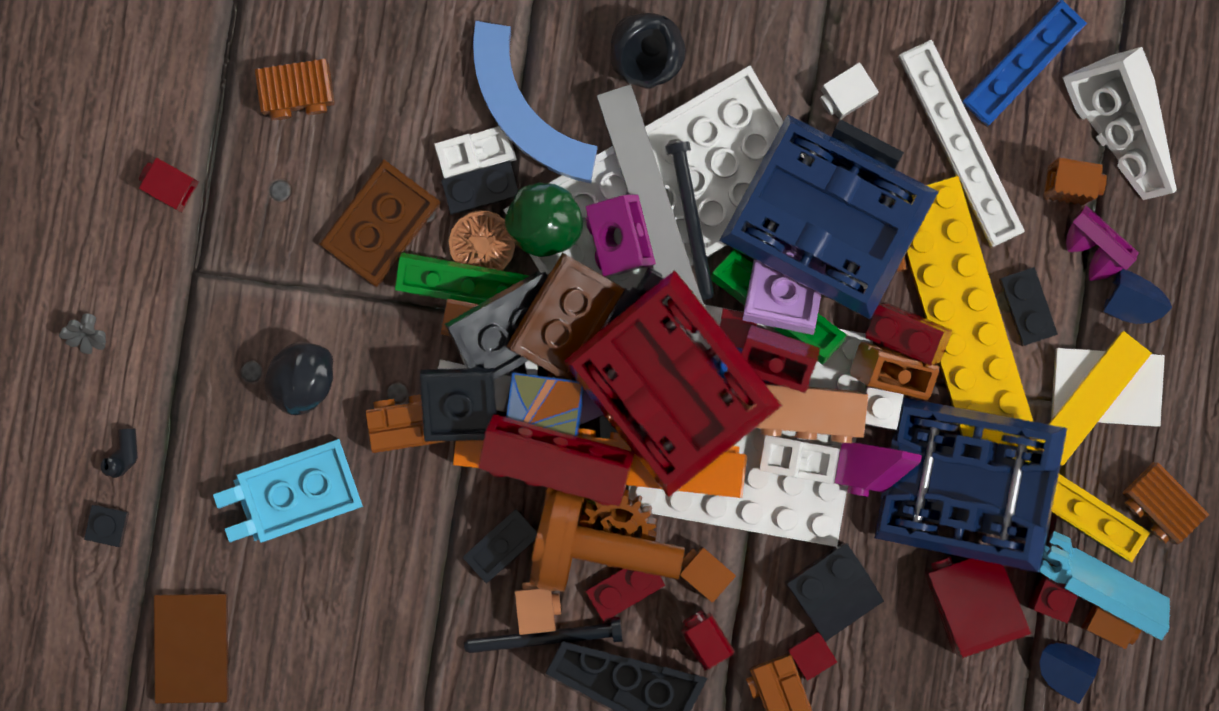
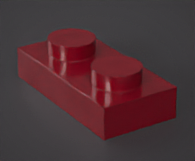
(622, 591)

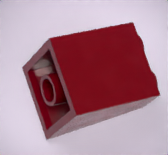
(975, 604)

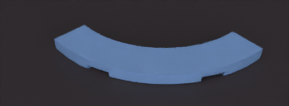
(514, 114)

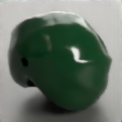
(544, 219)

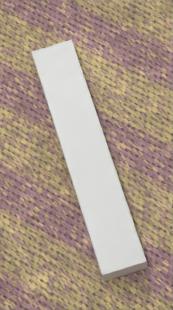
(961, 143)

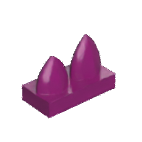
(1113, 250)

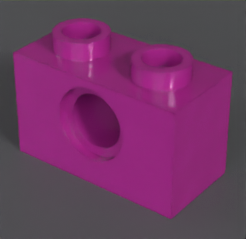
(635, 245)

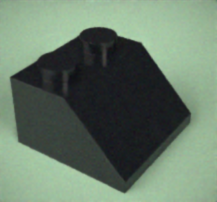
(834, 591)

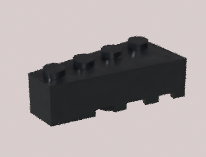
(623, 682)

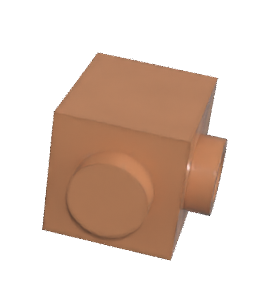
(536, 609)

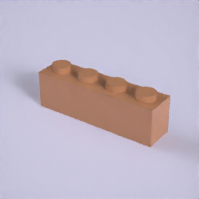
(816, 412)

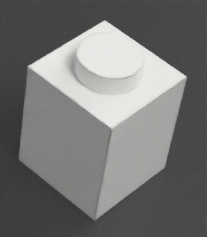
(848, 91)
(883, 408)

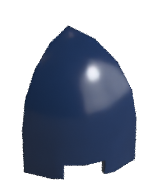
(1136, 299)
(1068, 670)

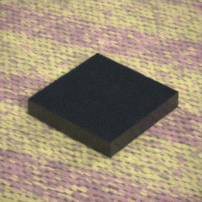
(457, 403)

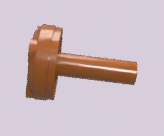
(563, 539)

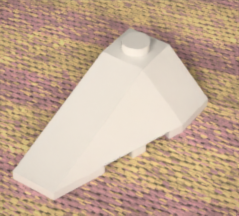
(1124, 109)

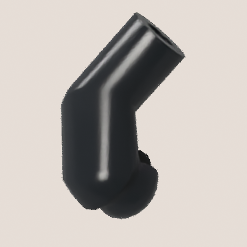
(124, 457)

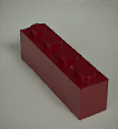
(555, 460)

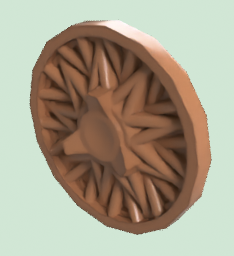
(481, 241)

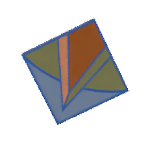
(546, 402)

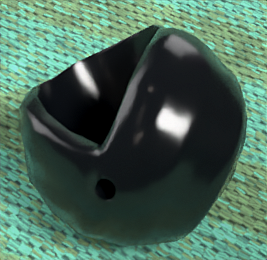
(647, 50)
(299, 378)

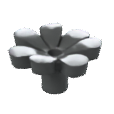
(84, 334)

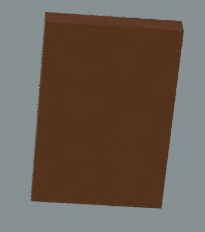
(380, 223)
(565, 315)
(191, 648)

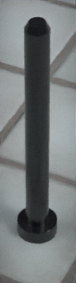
(691, 217)
(571, 634)

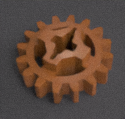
(628, 515)

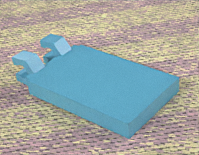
(292, 493)
(1106, 587)

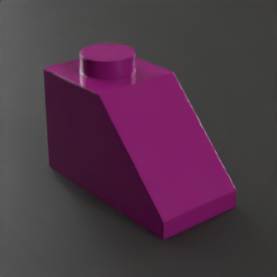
(872, 467)

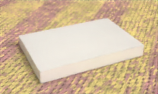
(1136, 405)

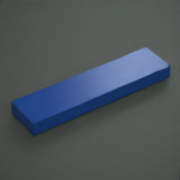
(1024, 63)

